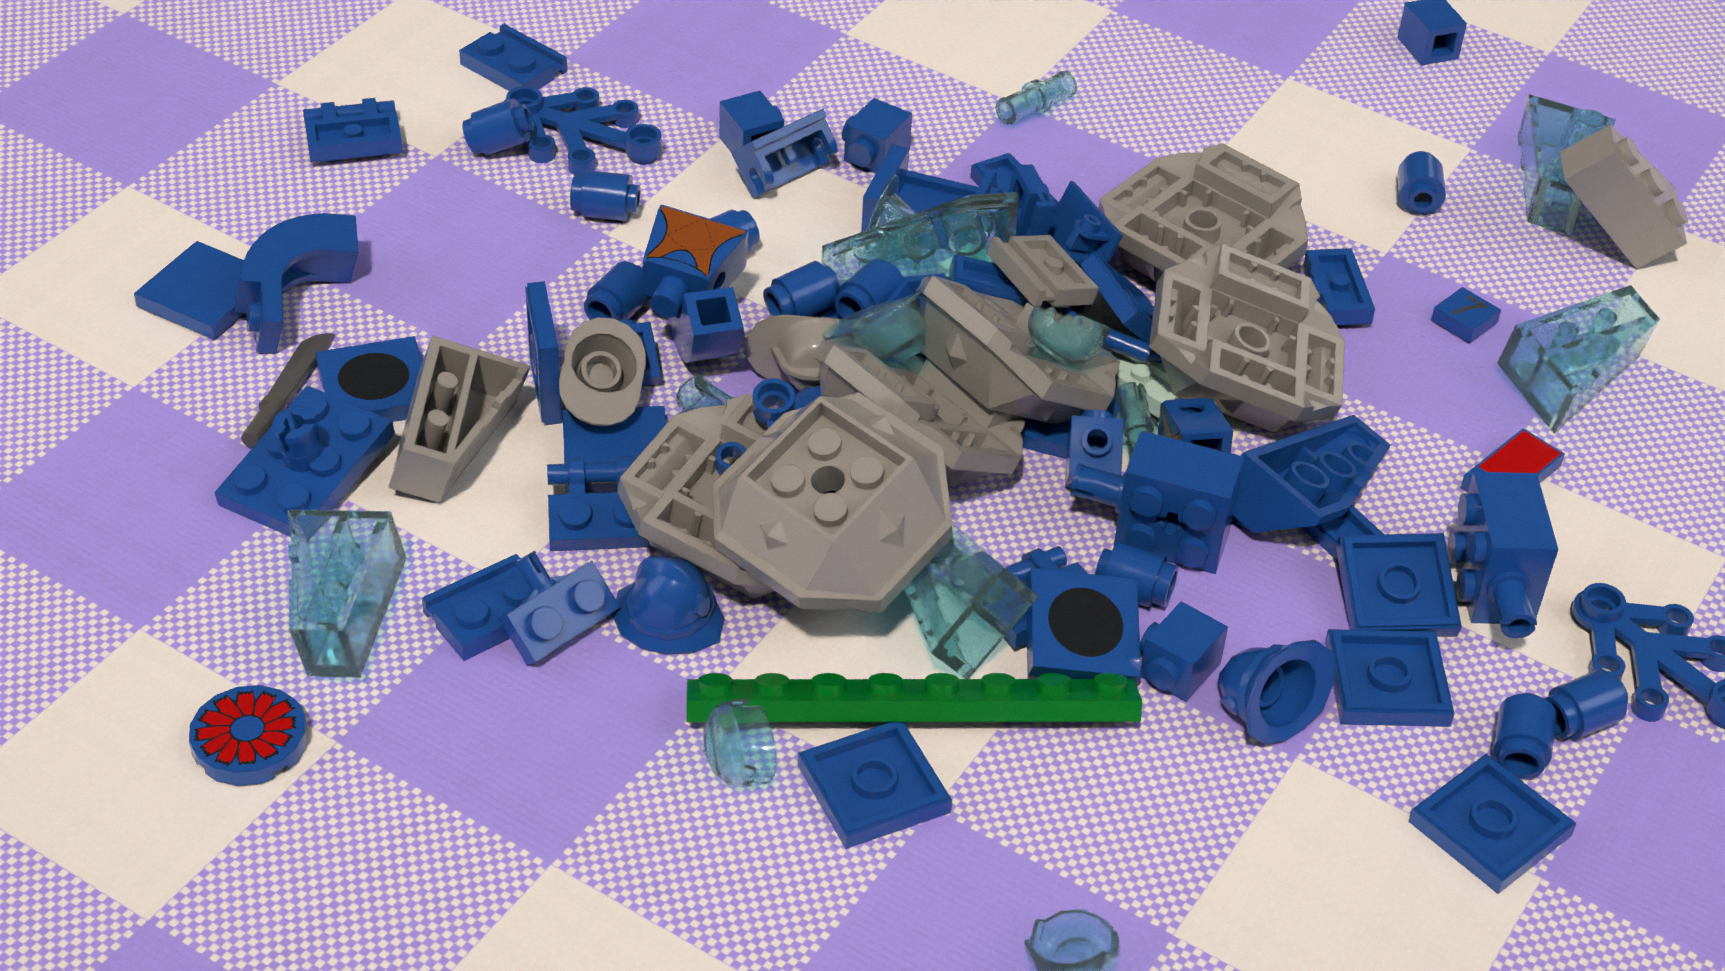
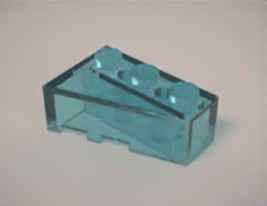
(1543, 133)

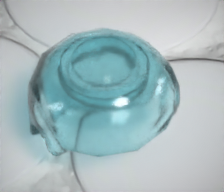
(1066, 338)
(740, 744)
(1073, 943)

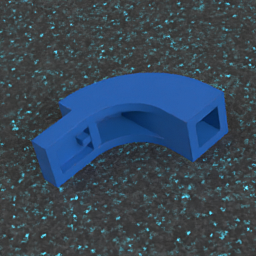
(289, 254)
(707, 325)

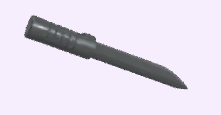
(286, 386)

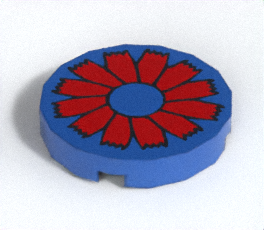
(248, 734)

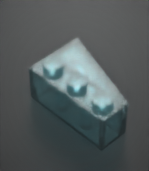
(1576, 352)
(340, 586)
(966, 603)

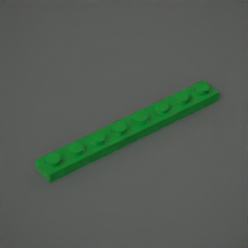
(932, 699)

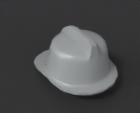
(786, 346)
(602, 372)

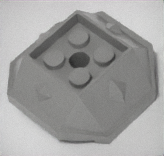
(1201, 200)
(1248, 339)
(990, 354)
(930, 401)
(672, 490)
(840, 545)

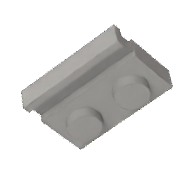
(1043, 271)

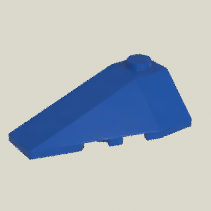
(1307, 476)

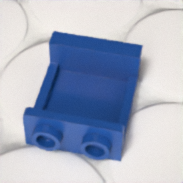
(918, 189)

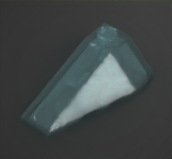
(930, 238)

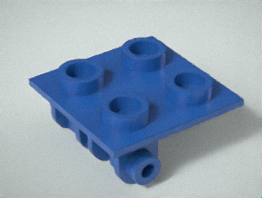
(1082, 229)

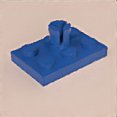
(305, 459)

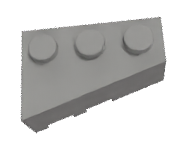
(1625, 195)
(452, 414)

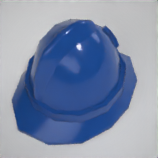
(669, 608)
(1278, 687)

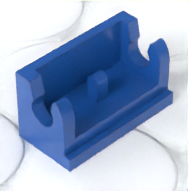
(785, 153)

